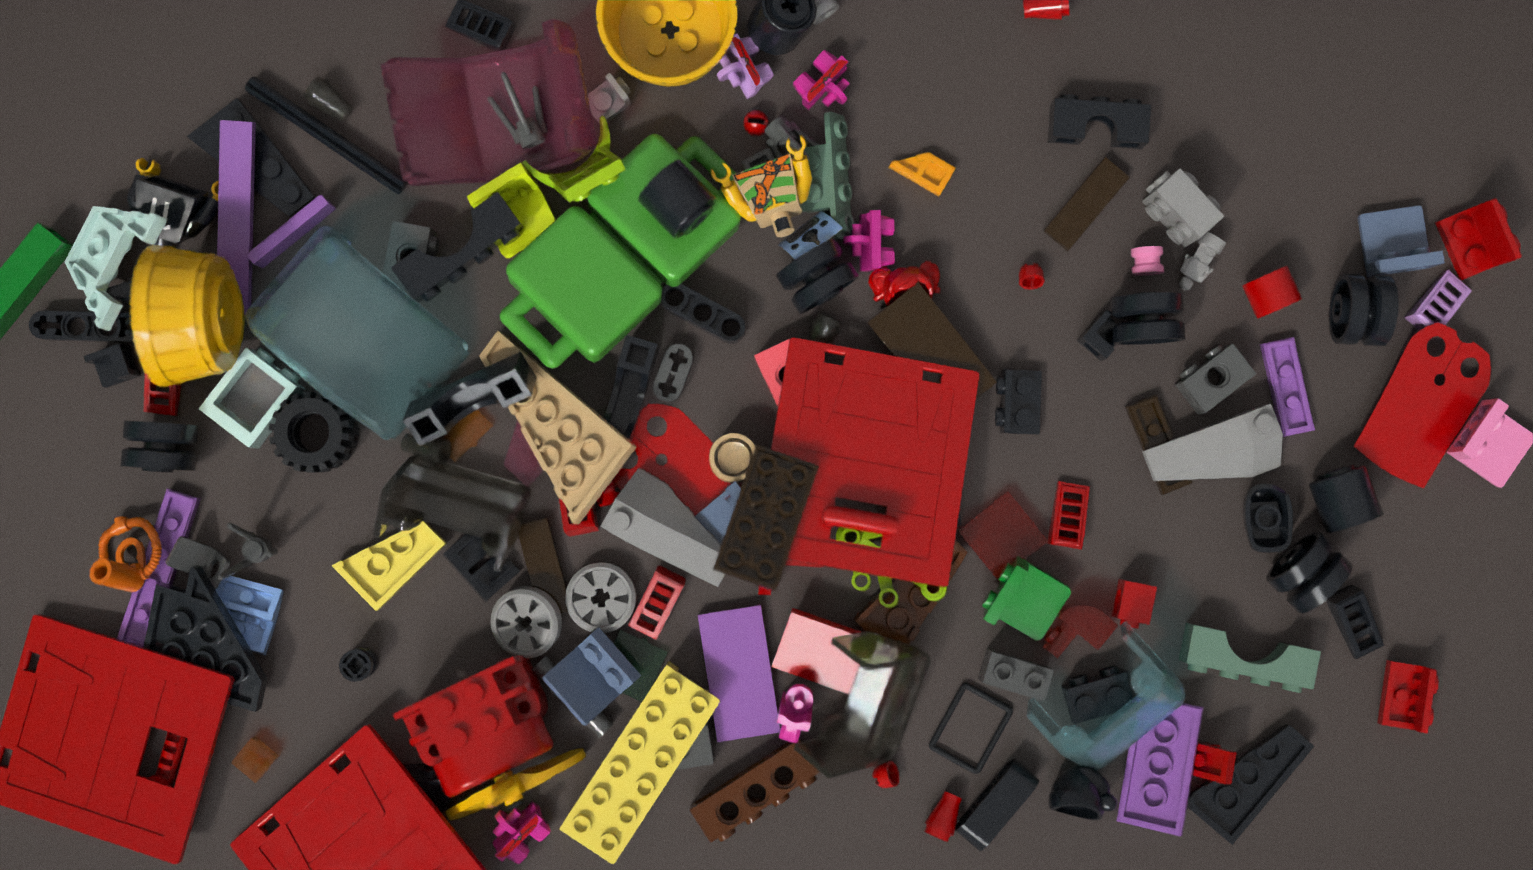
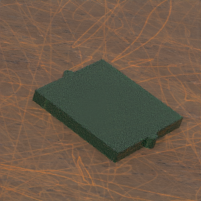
(645, 659)

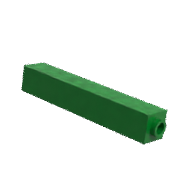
(29, 271)

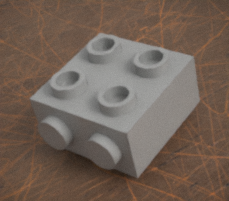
(1182, 207)

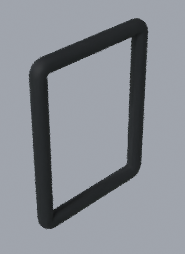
(932, 745)

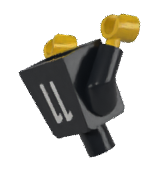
(183, 206)

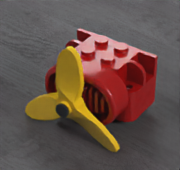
(483, 732)

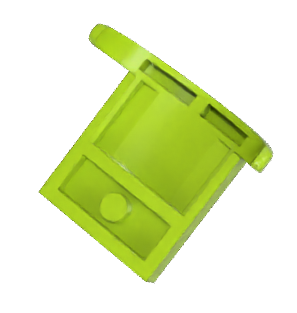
(600, 168)

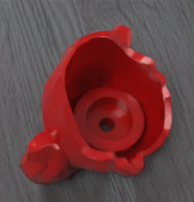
(891, 284)

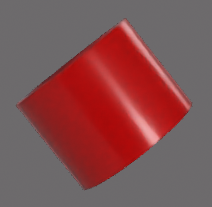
(1272, 292)

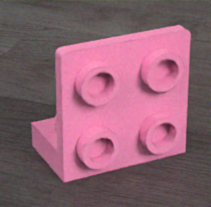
(1492, 442)

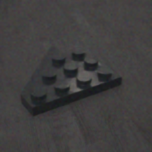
(199, 630)

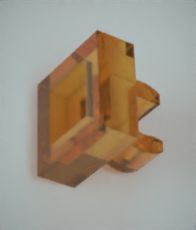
(255, 759)

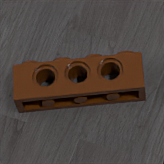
(720, 826)

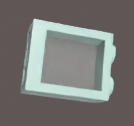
(250, 395)

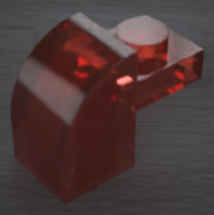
(1079, 620)

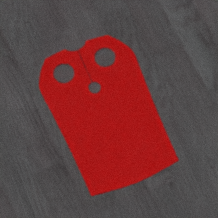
(1416, 416)
(686, 453)

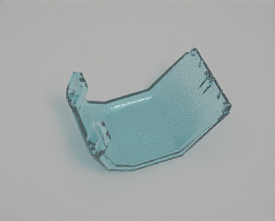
(354, 333)

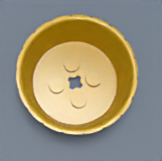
(636, 43)
(185, 314)

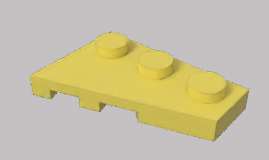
(388, 565)

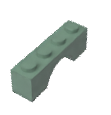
(1286, 664)

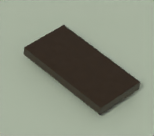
(920, 331)
(765, 518)

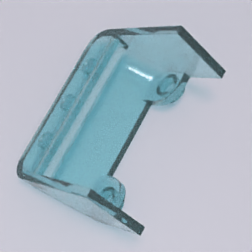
(1157, 698)

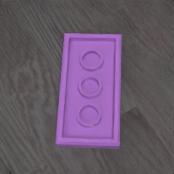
(739, 672)
(1161, 773)

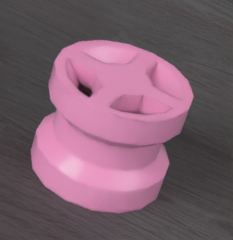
(1147, 260)

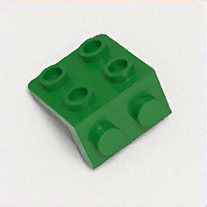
(1026, 599)

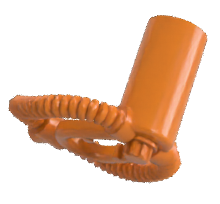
(119, 573)

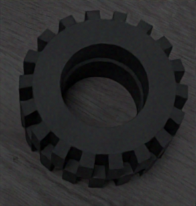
(288, 440)

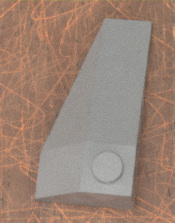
(1226, 449)
(660, 524)

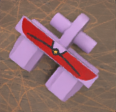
(740, 68)

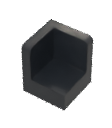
(1099, 336)
(114, 364)

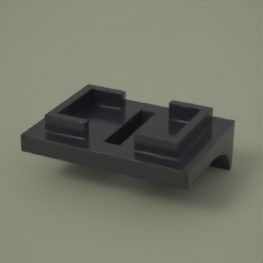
(484, 581)

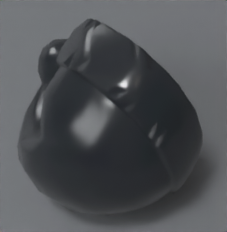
(1081, 794)

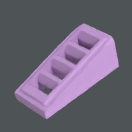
(1420, 320)

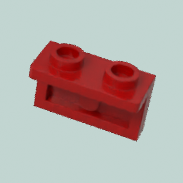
(1408, 696)

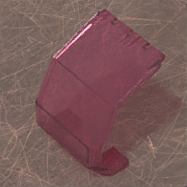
(455, 134)

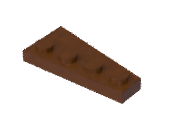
(907, 616)

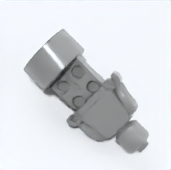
(1197, 267)

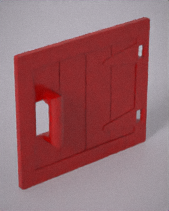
(881, 443)
(85, 728)
(356, 819)

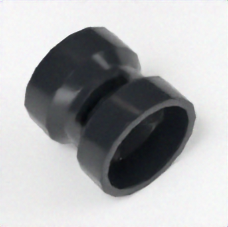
(362, 659)

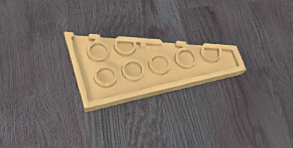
(565, 434)

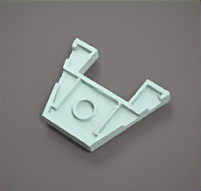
(99, 251)

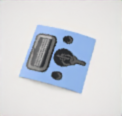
(811, 234)

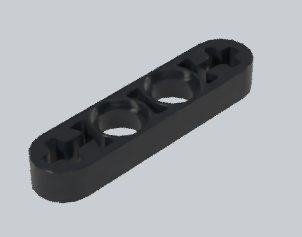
(91, 332)

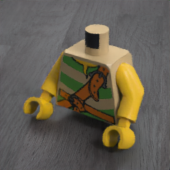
(771, 190)

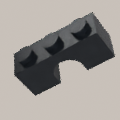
(1126, 120)

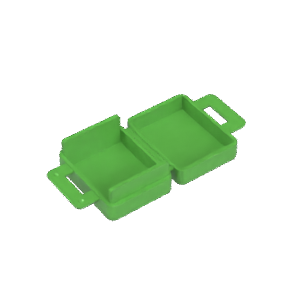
(607, 268)

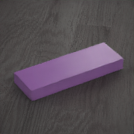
(291, 231)
(1287, 386)

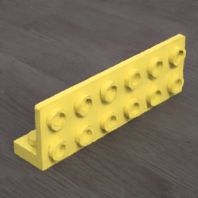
(640, 764)

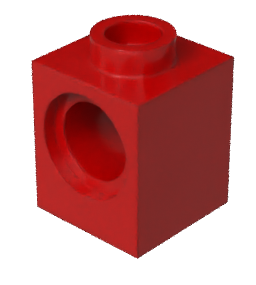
(1133, 603)

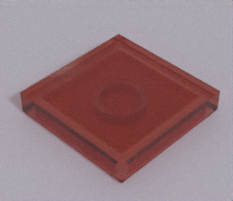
(1002, 534)

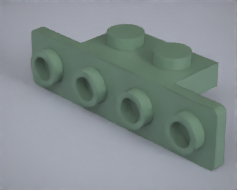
(830, 176)

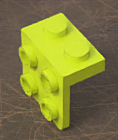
(524, 199)

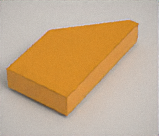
(925, 171)

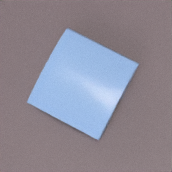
(252, 608)

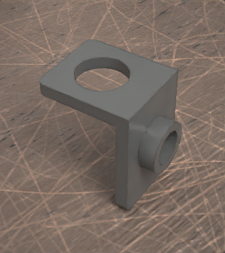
(190, 553)

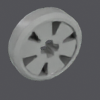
(616, 609)
(507, 620)

